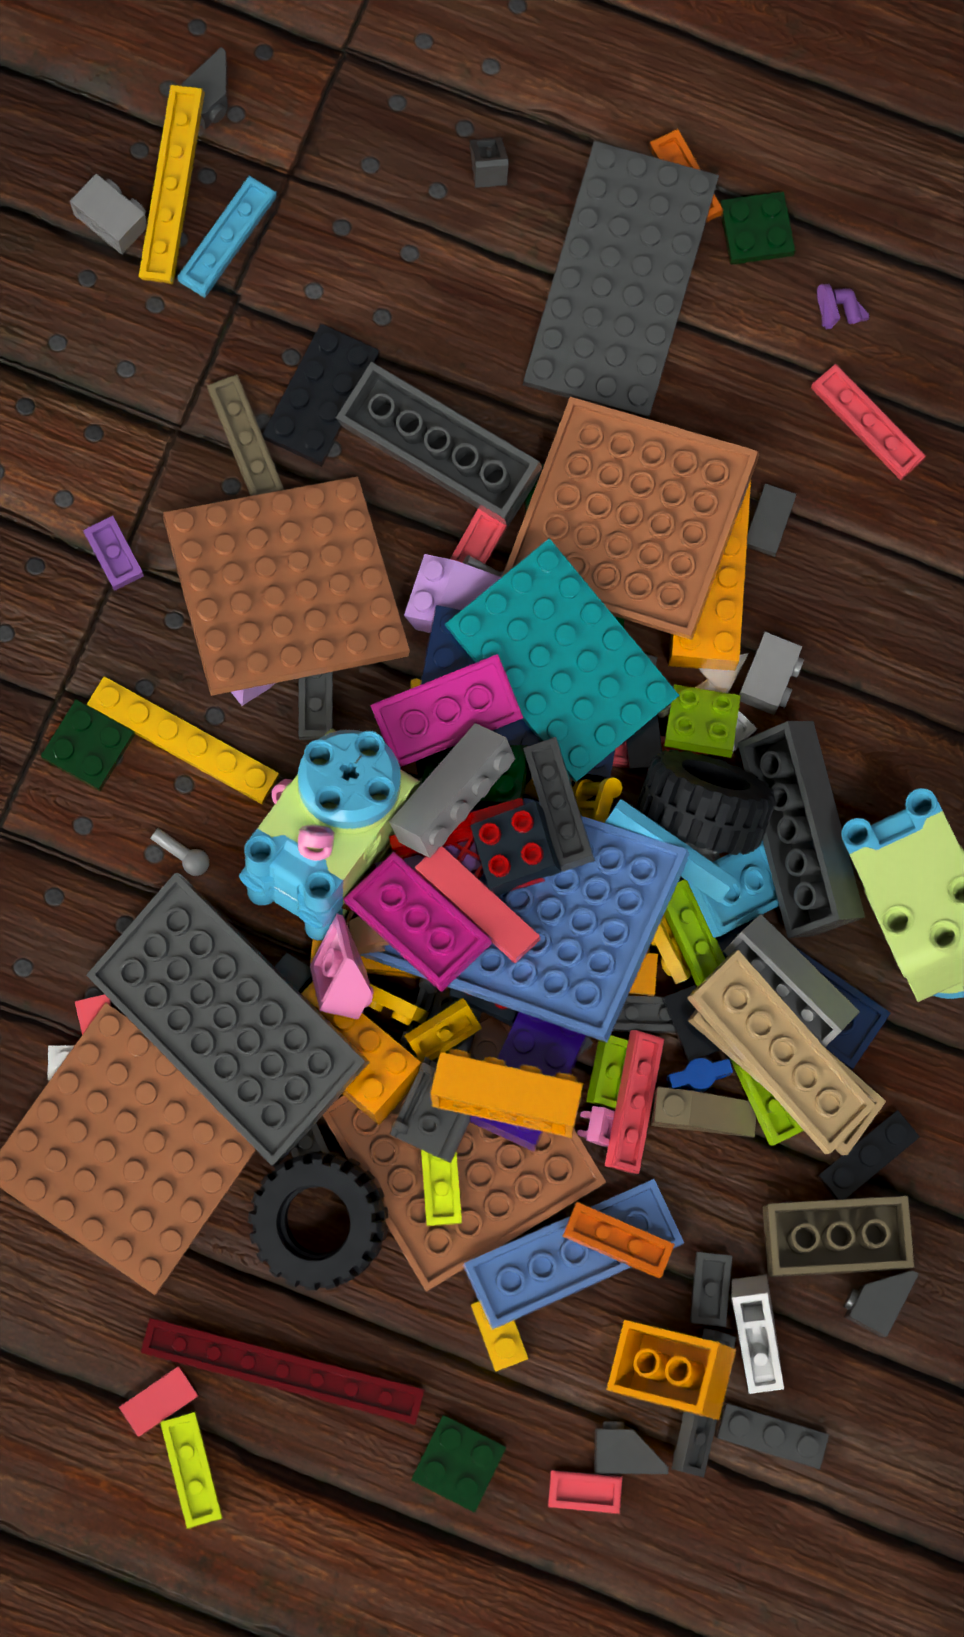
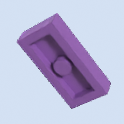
(113, 553)

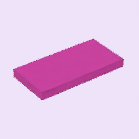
(445, 709)
(417, 921)

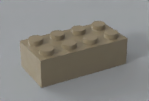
(838, 1236)

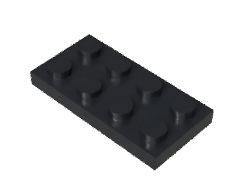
(317, 392)

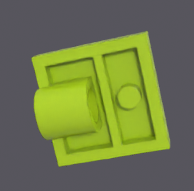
(702, 721)

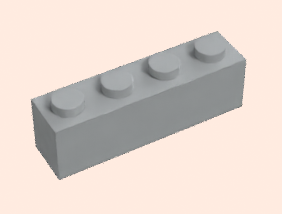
(452, 790)
(794, 980)

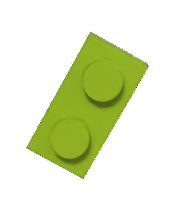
(607, 1072)

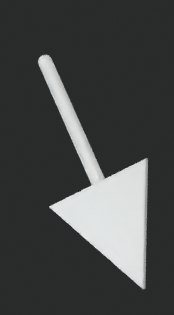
(720, 679)

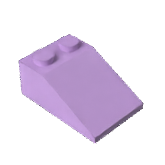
(444, 584)

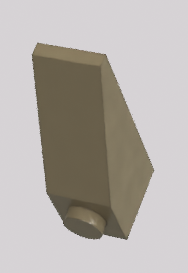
(702, 1112)

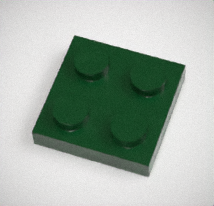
(757, 228)
(87, 745)
(458, 1463)

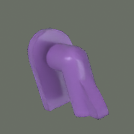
(828, 303)

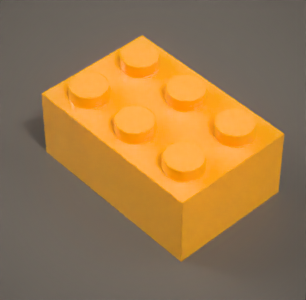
(671, 1369)

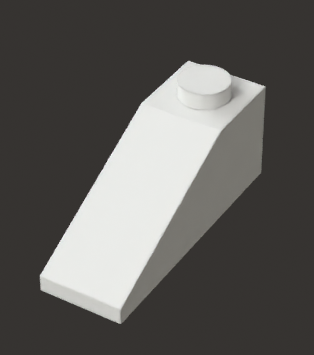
(757, 1333)

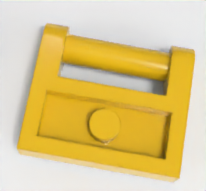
(604, 793)

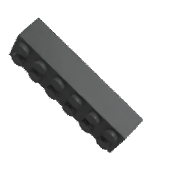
(439, 444)
(804, 831)

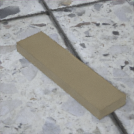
(244, 436)

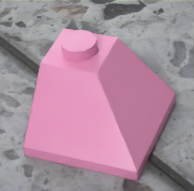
(340, 974)

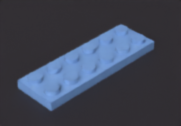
(551, 1267)

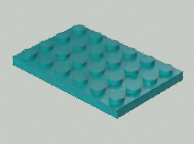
(564, 658)

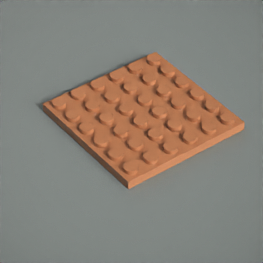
(638, 512)
(285, 585)
(123, 1152)
(500, 1182)

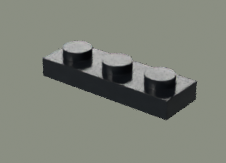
(868, 1156)

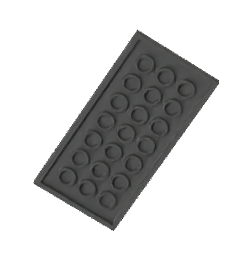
(621, 280)
(227, 1019)

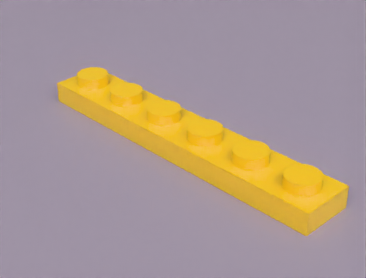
(171, 184)
(183, 740)

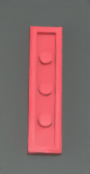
(868, 422)
(478, 904)
(634, 1102)

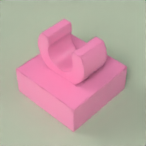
(599, 1125)

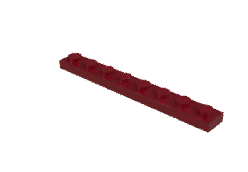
(282, 1371)

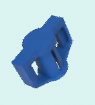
(699, 1075)

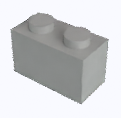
(109, 213)
(770, 673)

